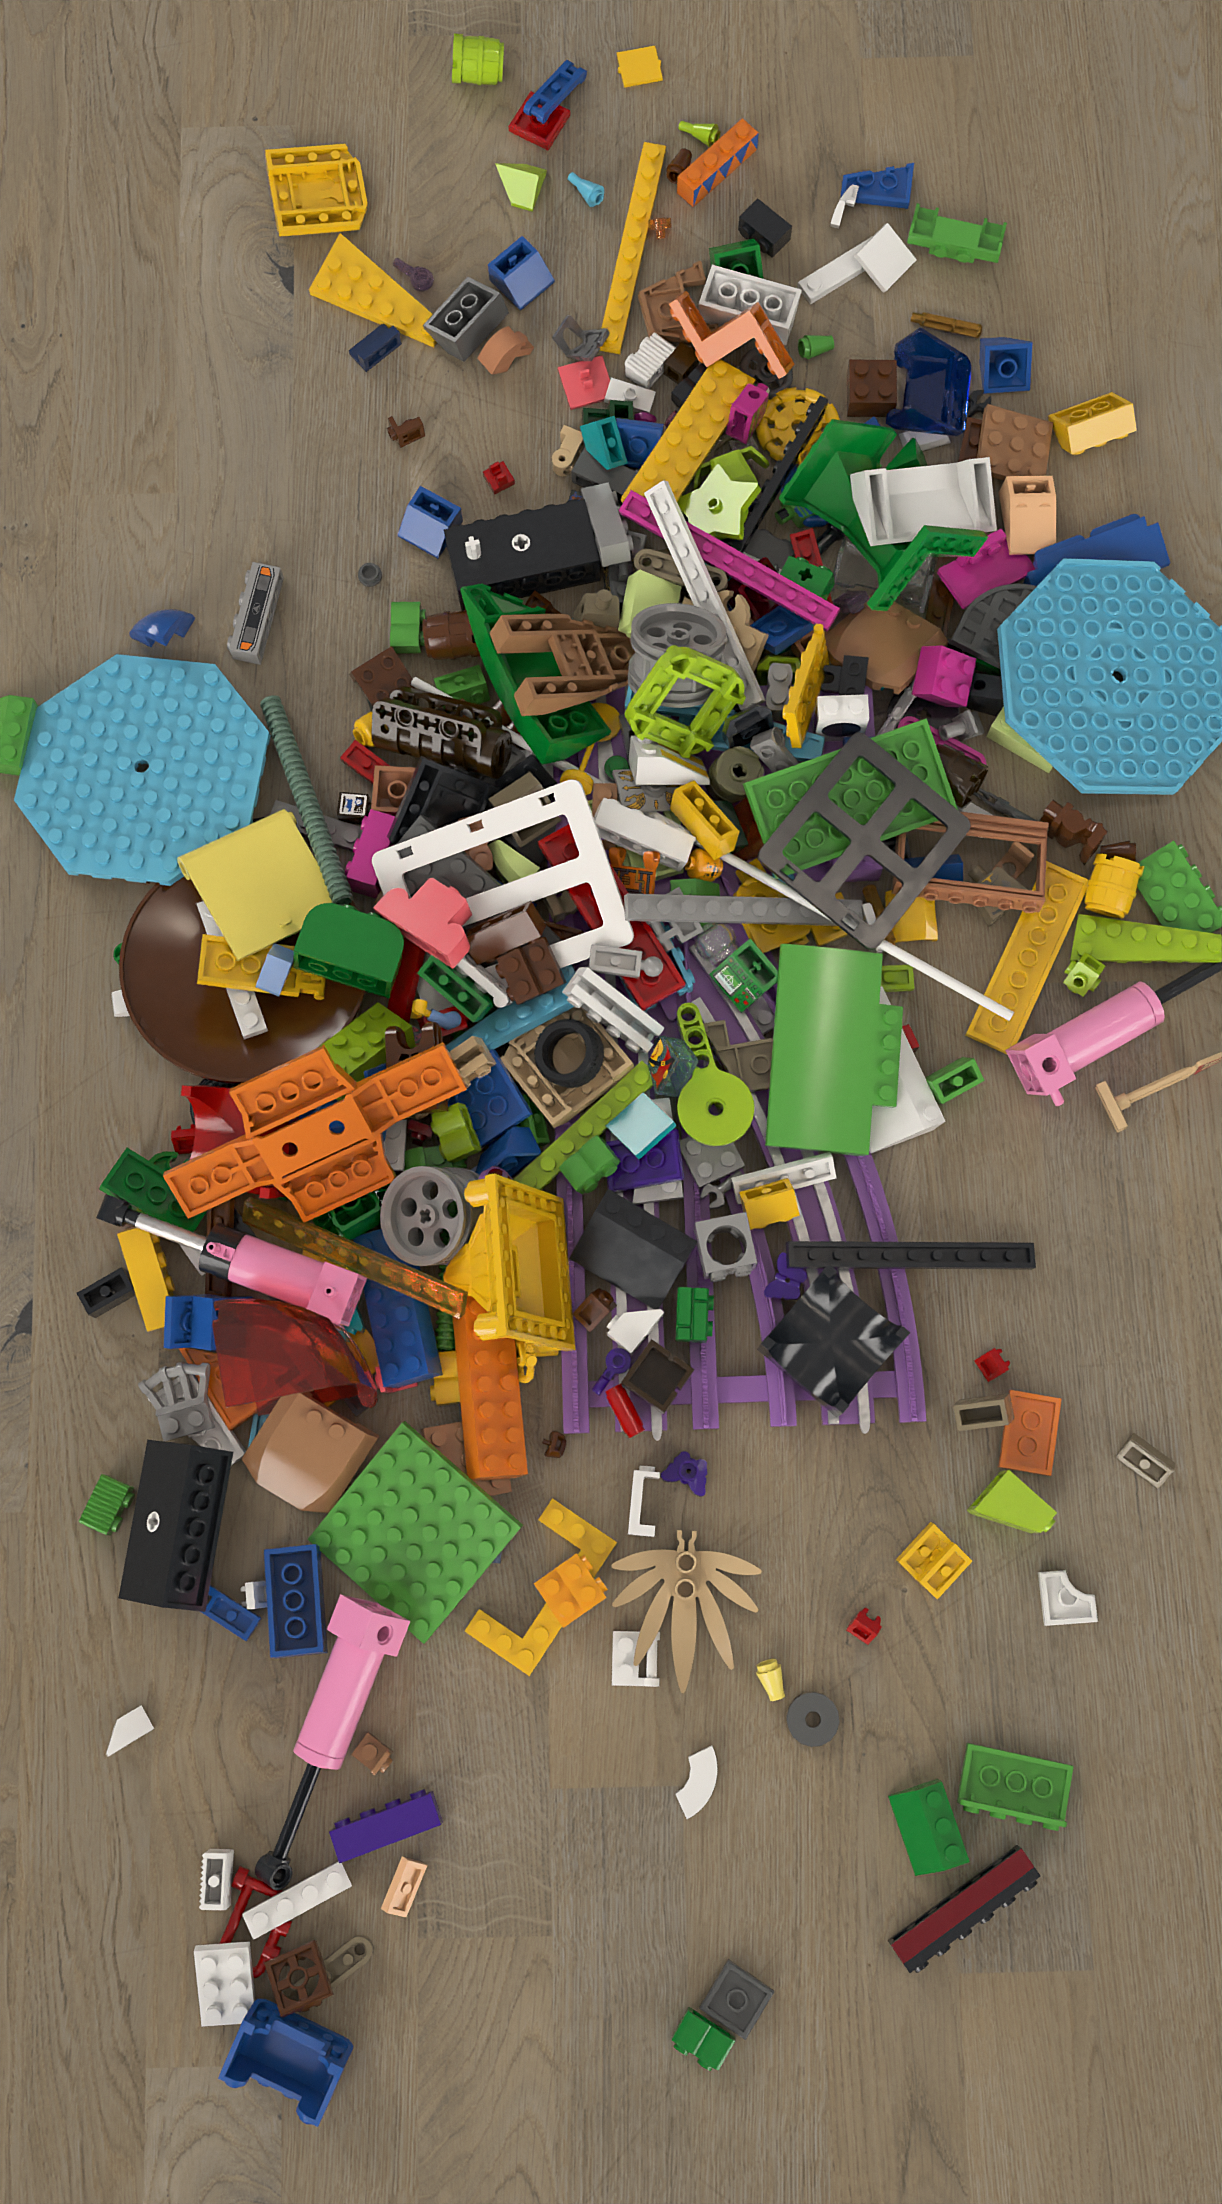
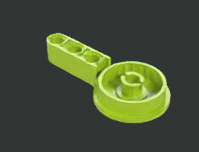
(711, 1087)

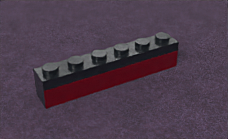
(964, 1909)

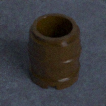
(962, 772)

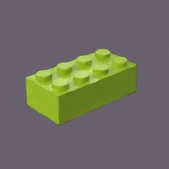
(362, 1042)

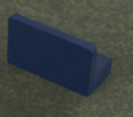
(375, 346)

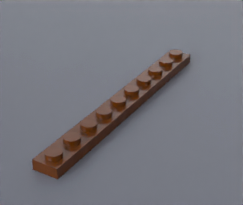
(940, 598)

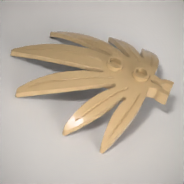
(685, 1579)

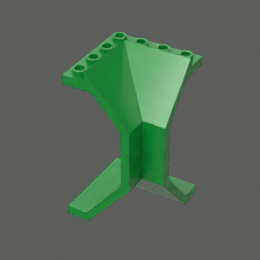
(825, 489)

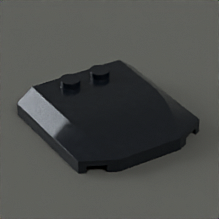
(440, 796)

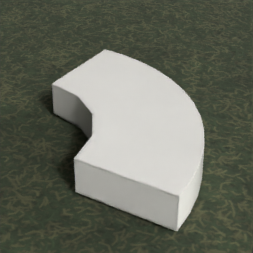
(700, 1782)

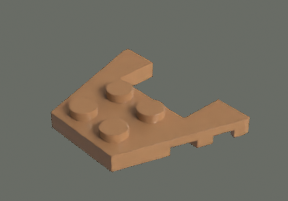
(656, 299)

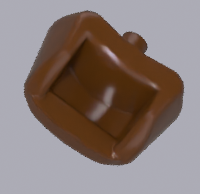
(556, 1445)

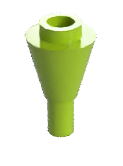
(705, 133)

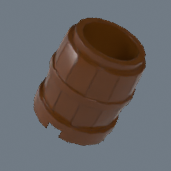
(449, 636)

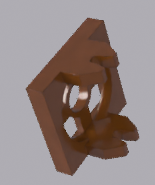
(323, 1990)

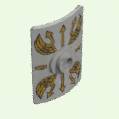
(642, 797)

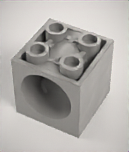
(739, 1228)

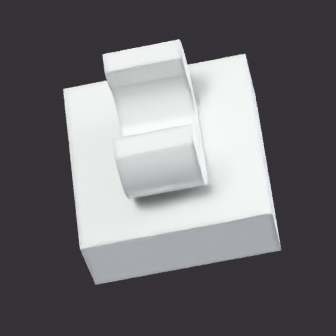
(255, 1595)

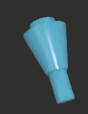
(590, 191)

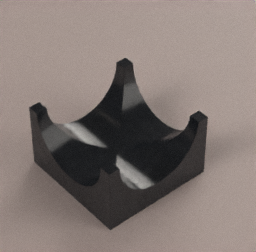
(831, 1342)

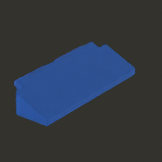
(1120, 540)

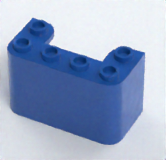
(288, 2056)

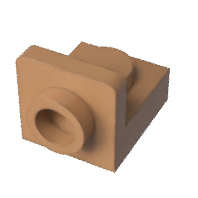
(373, 1754)

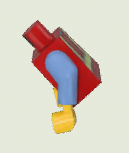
(449, 1019)

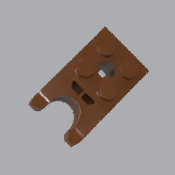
(398, 1050)

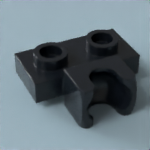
(849, 678)

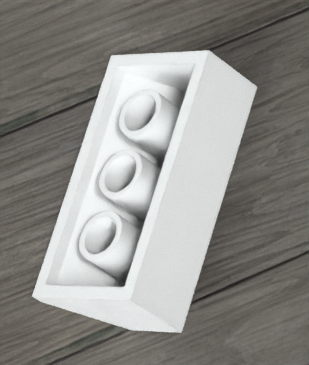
(732, 292)

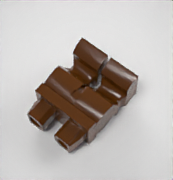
(1071, 828)

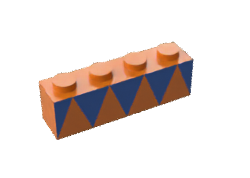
(717, 162)

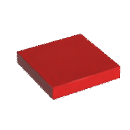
(535, 131)

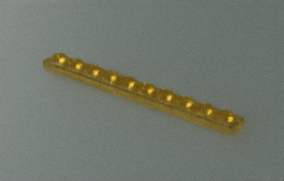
(355, 1257)

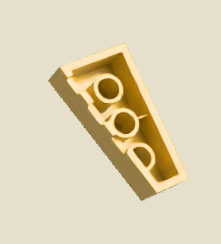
(148, 1274)

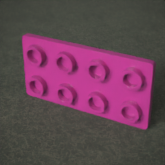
(988, 569)

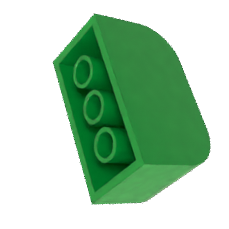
(350, 948)

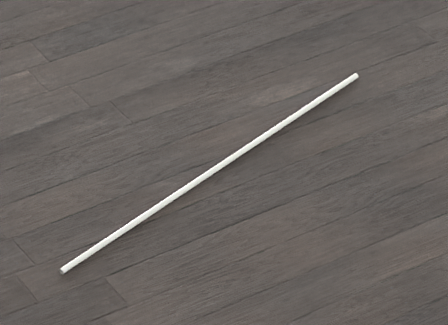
(778, 885)

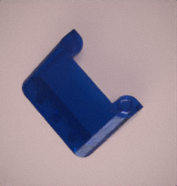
(934, 386)

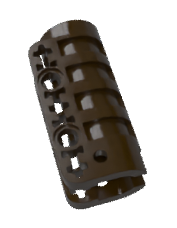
(442, 736)

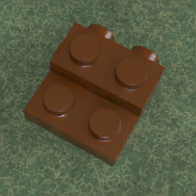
(530, 971)

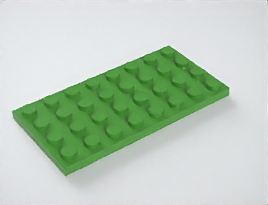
(856, 793)

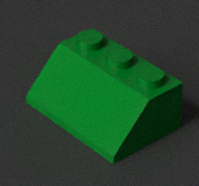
(928, 1828)

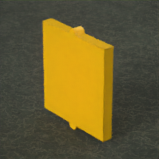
(639, 66)

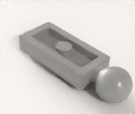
(622, 962)

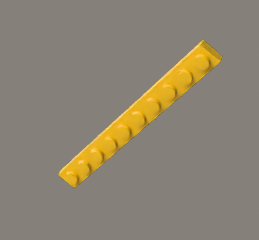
(632, 246)

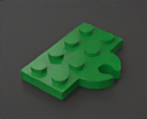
(144, 1187)

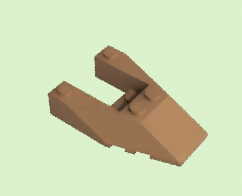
(588, 657)

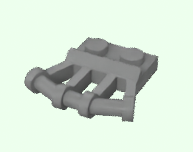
(186, 1416)

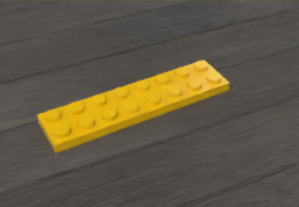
(692, 431)
(1028, 960)

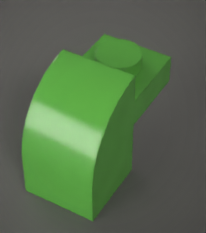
(425, 1157)

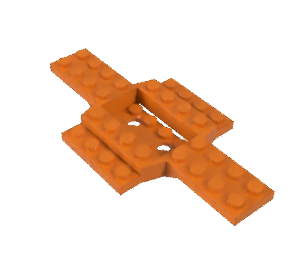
(328, 1165)

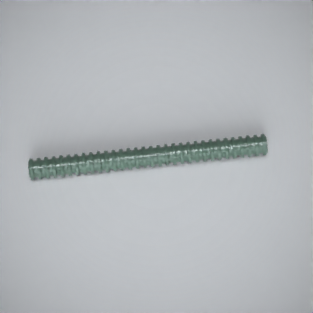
(306, 801)

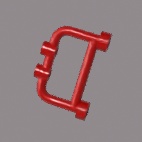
(246, 1885)

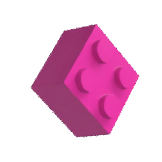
(943, 676)

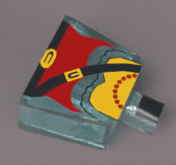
(671, 1065)

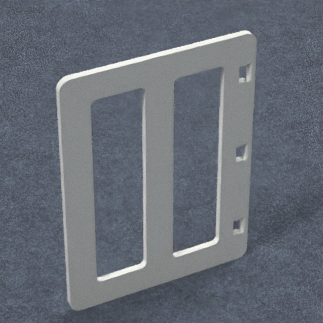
(589, 867)

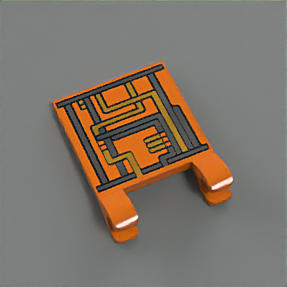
(635, 879)

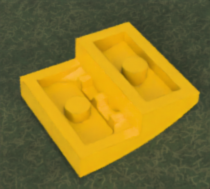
(933, 1560)

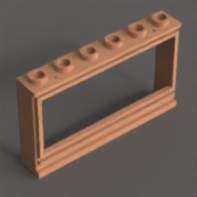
(989, 895)

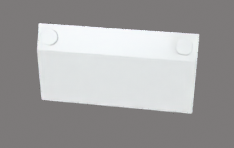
(903, 500)
(915, 1108)

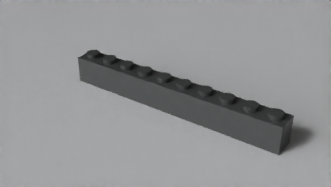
(590, 472)

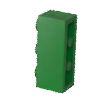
(457, 989)

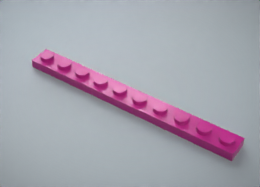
(741, 567)

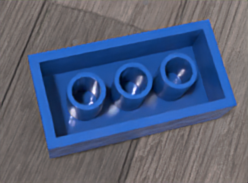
(295, 1601)

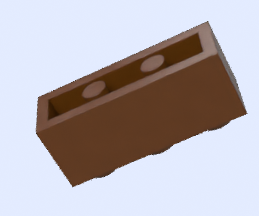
(505, 933)

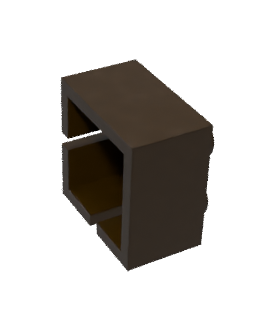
(656, 1377)

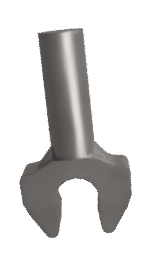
(719, 1191)

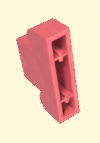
(430, 919)

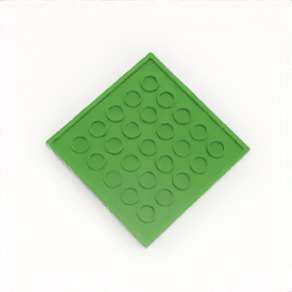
(415, 1531)

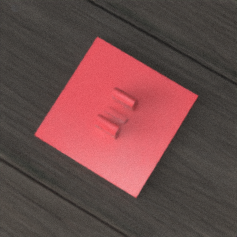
(585, 382)

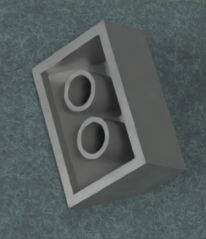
(466, 318)

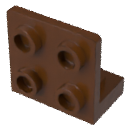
(381, 676)

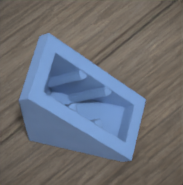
(275, 969)

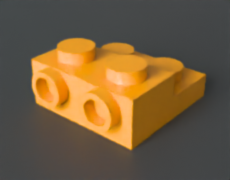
(571, 1589)

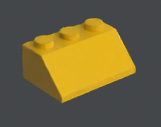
(1093, 423)

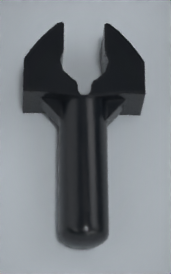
(974, 407)

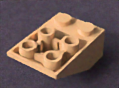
(1028, 513)

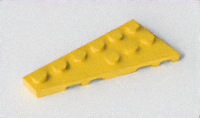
(366, 290)

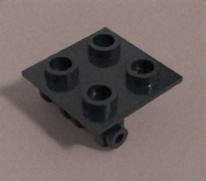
(532, 765)

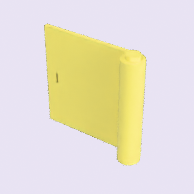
(257, 882)

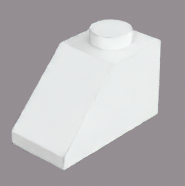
(633, 1328)

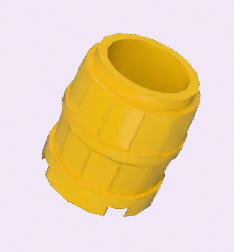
(1112, 886)

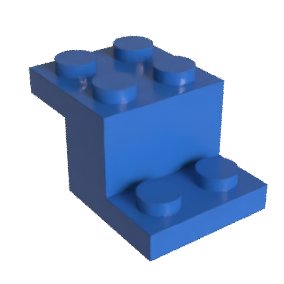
(191, 1320)

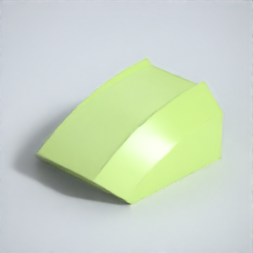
(509, 863)

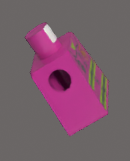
(751, 403)

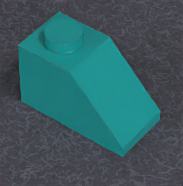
(604, 442)

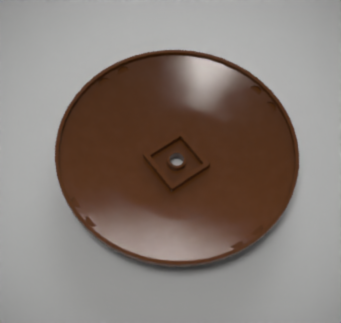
(196, 1022)

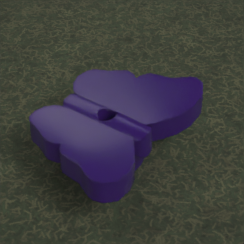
(779, 1287)
(677, 1472)

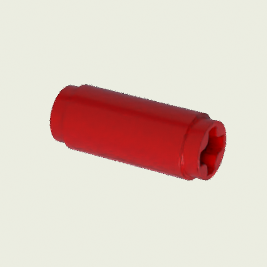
(624, 1410)

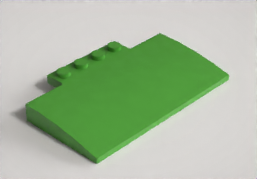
(830, 1050)

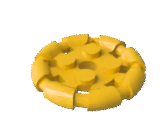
(791, 414)

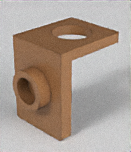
(1017, 855)

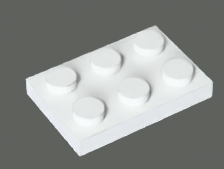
(224, 1982)

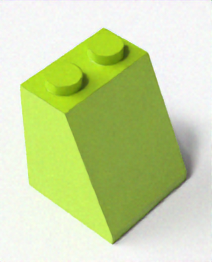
(1013, 1504)

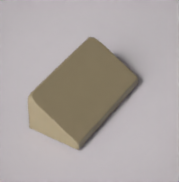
(1146, 1460)

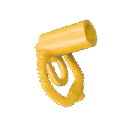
(526, 1356)

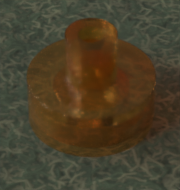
(660, 225)

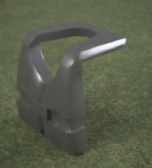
(591, 340)

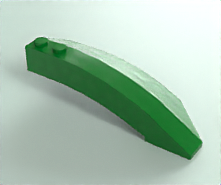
(550, 735)

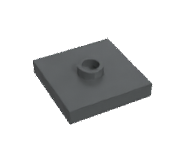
(736, 1999)

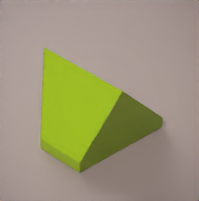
(522, 183)

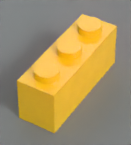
(704, 820)

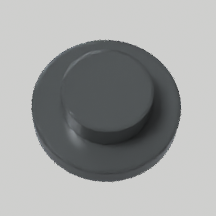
(369, 574)

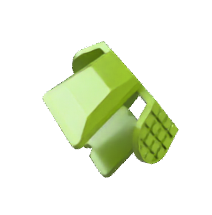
(734, 465)

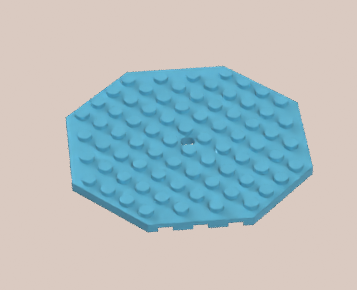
(1061, 686)
(84, 758)

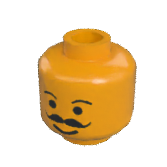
(703, 866)

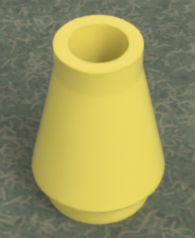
(771, 1678)

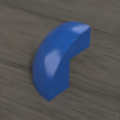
(161, 626)

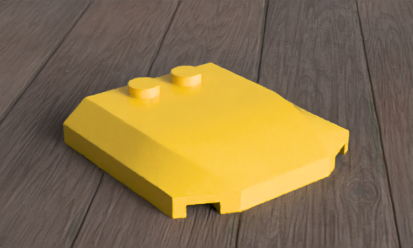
(316, 189)

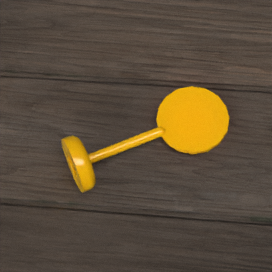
(610, 717)

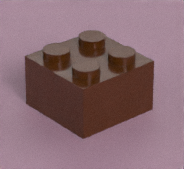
(871, 387)

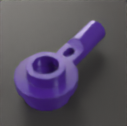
(617, 1362)

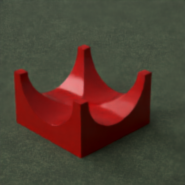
(221, 1122)

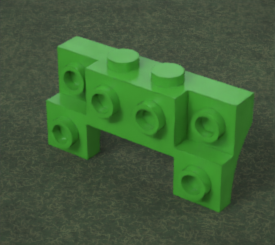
(956, 238)

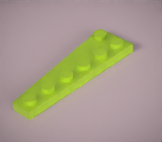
(1133, 941)

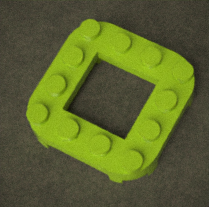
(683, 663)

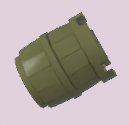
(722, 772)

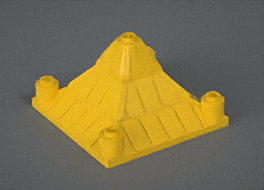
(517, 1265)

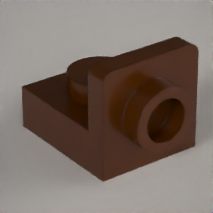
(407, 432)
(594, 1309)

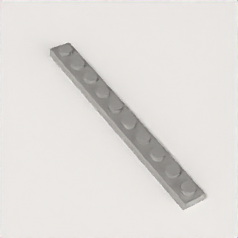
(726, 909)

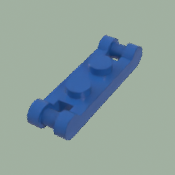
(554, 91)

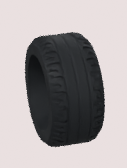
(545, 1047)

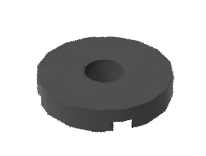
(828, 1722)

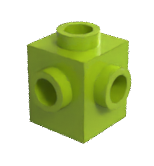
(1083, 974)

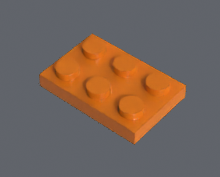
(1031, 1437)

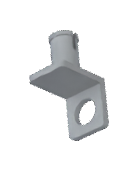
(964, 726)

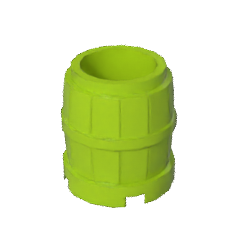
(477, 60)

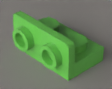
(464, 684)

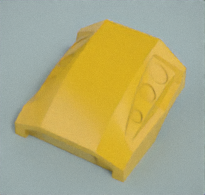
(917, 922)

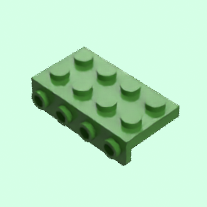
(1177, 893)
(1015, 1786)

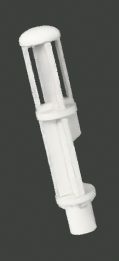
(898, 711)

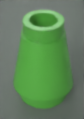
(814, 345)

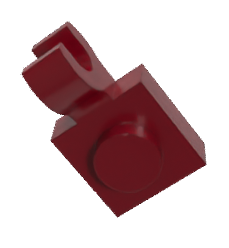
(419, 1132)

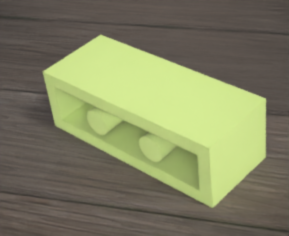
(1007, 737)

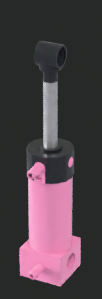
(255, 1263)

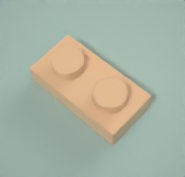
(404, 1887)

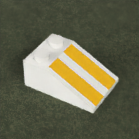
(661, 765)

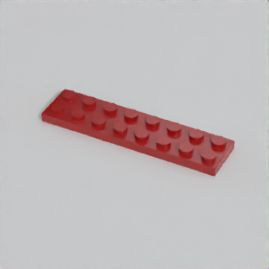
(646, 990)

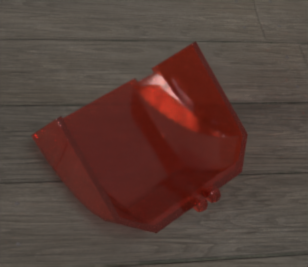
(286, 1350)

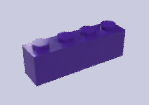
(385, 1826)

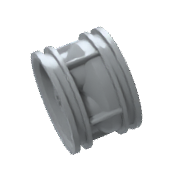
(677, 625)
(414, 1220)

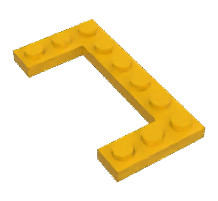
(528, 1651)

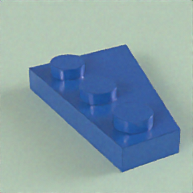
(882, 188)

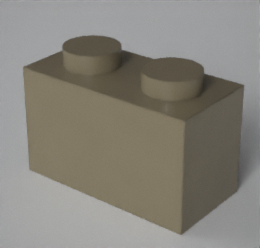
(983, 1412)

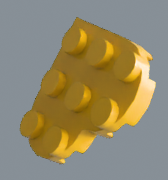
(769, 936)

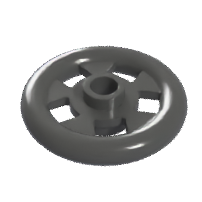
(760, 375)

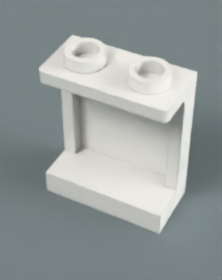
(635, 1527)

